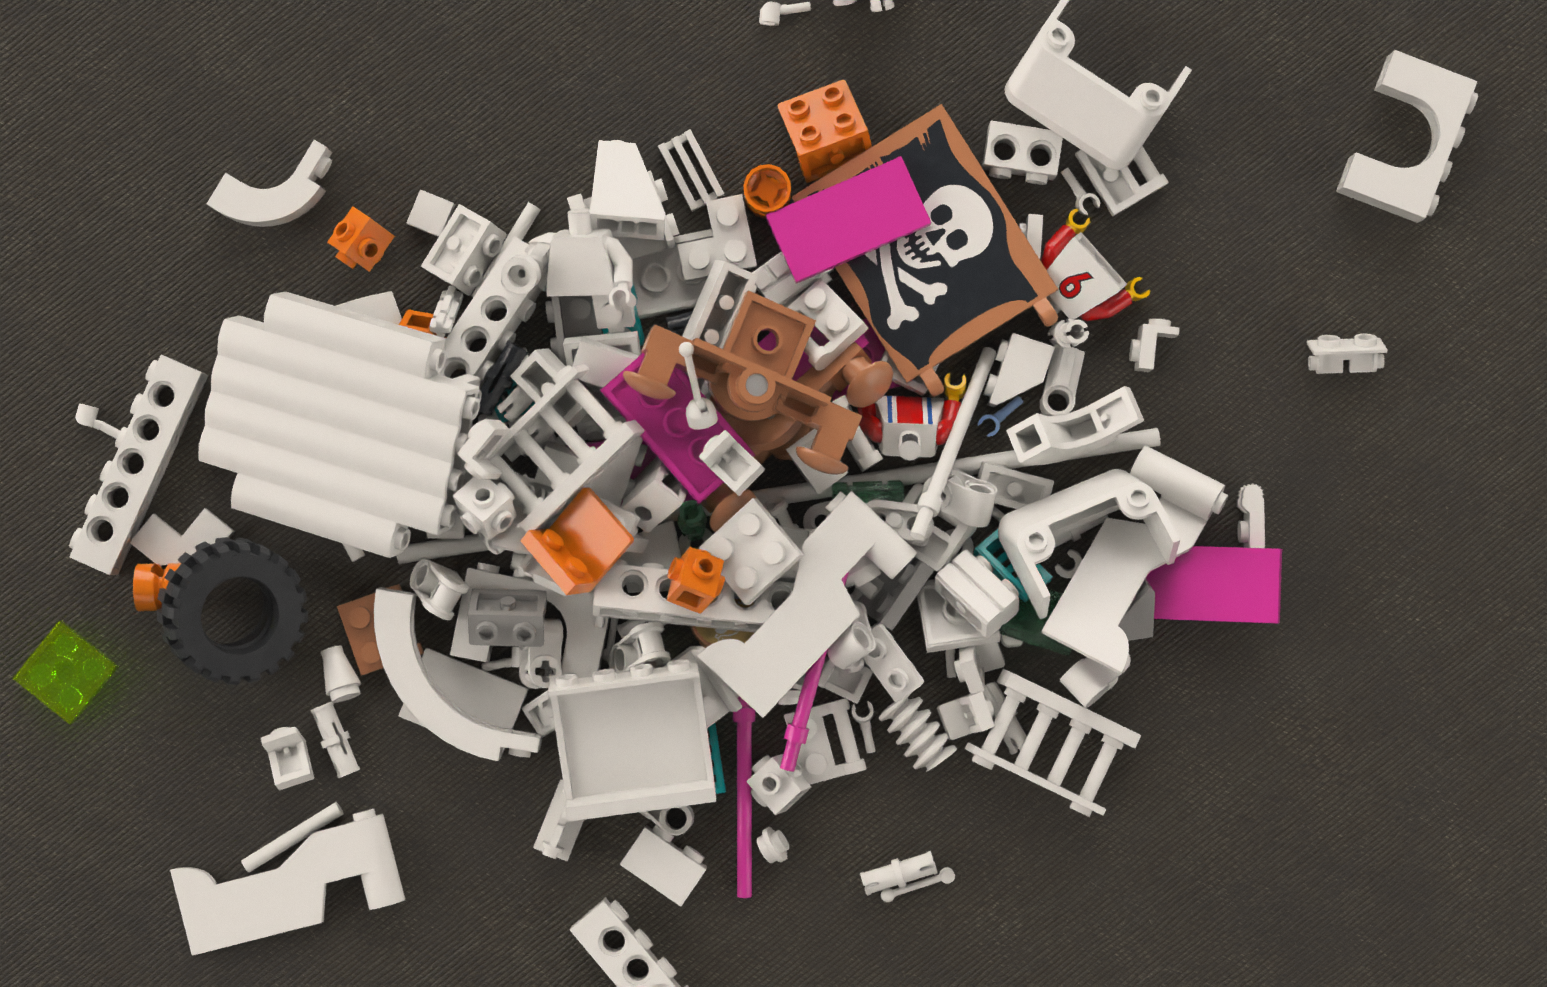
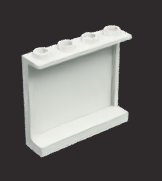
(632, 740)

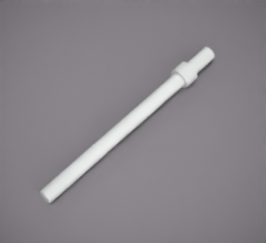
(930, 501)

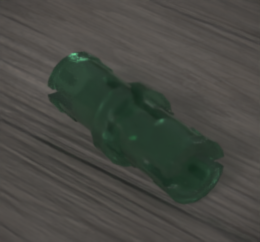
(692, 520)

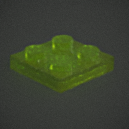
(65, 672)

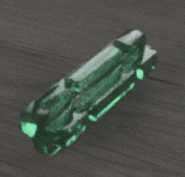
(871, 490)

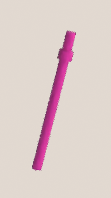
(744, 719)
(796, 731)

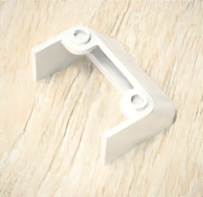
(1082, 104)
(1030, 530)

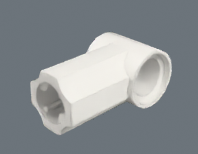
(1062, 378)

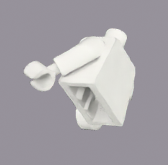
(578, 263)

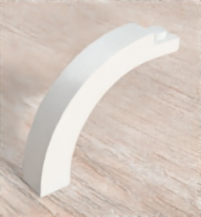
(408, 675)

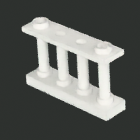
(591, 460)
(1049, 707)

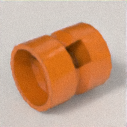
(766, 190)
(147, 583)

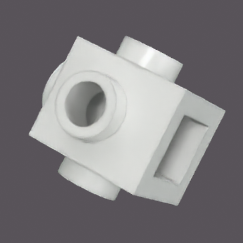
(485, 507)
(776, 786)

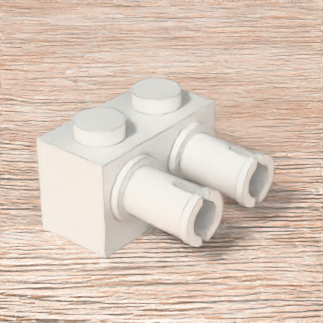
(534, 381)

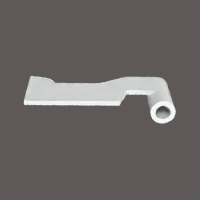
(1125, 555)
(815, 610)
(294, 892)

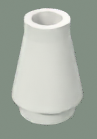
(339, 676)

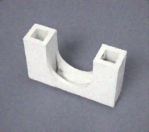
(1443, 101)
(614, 482)
(583, 642)

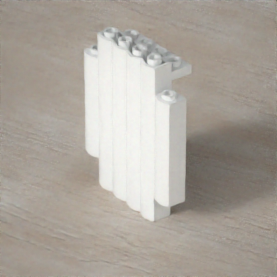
(338, 423)

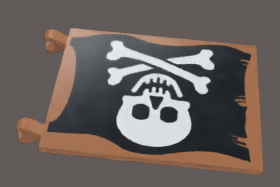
(957, 275)

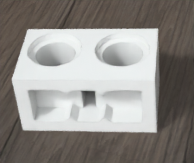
(1022, 141)

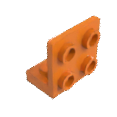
(825, 129)
(579, 544)

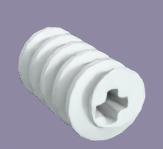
(917, 732)

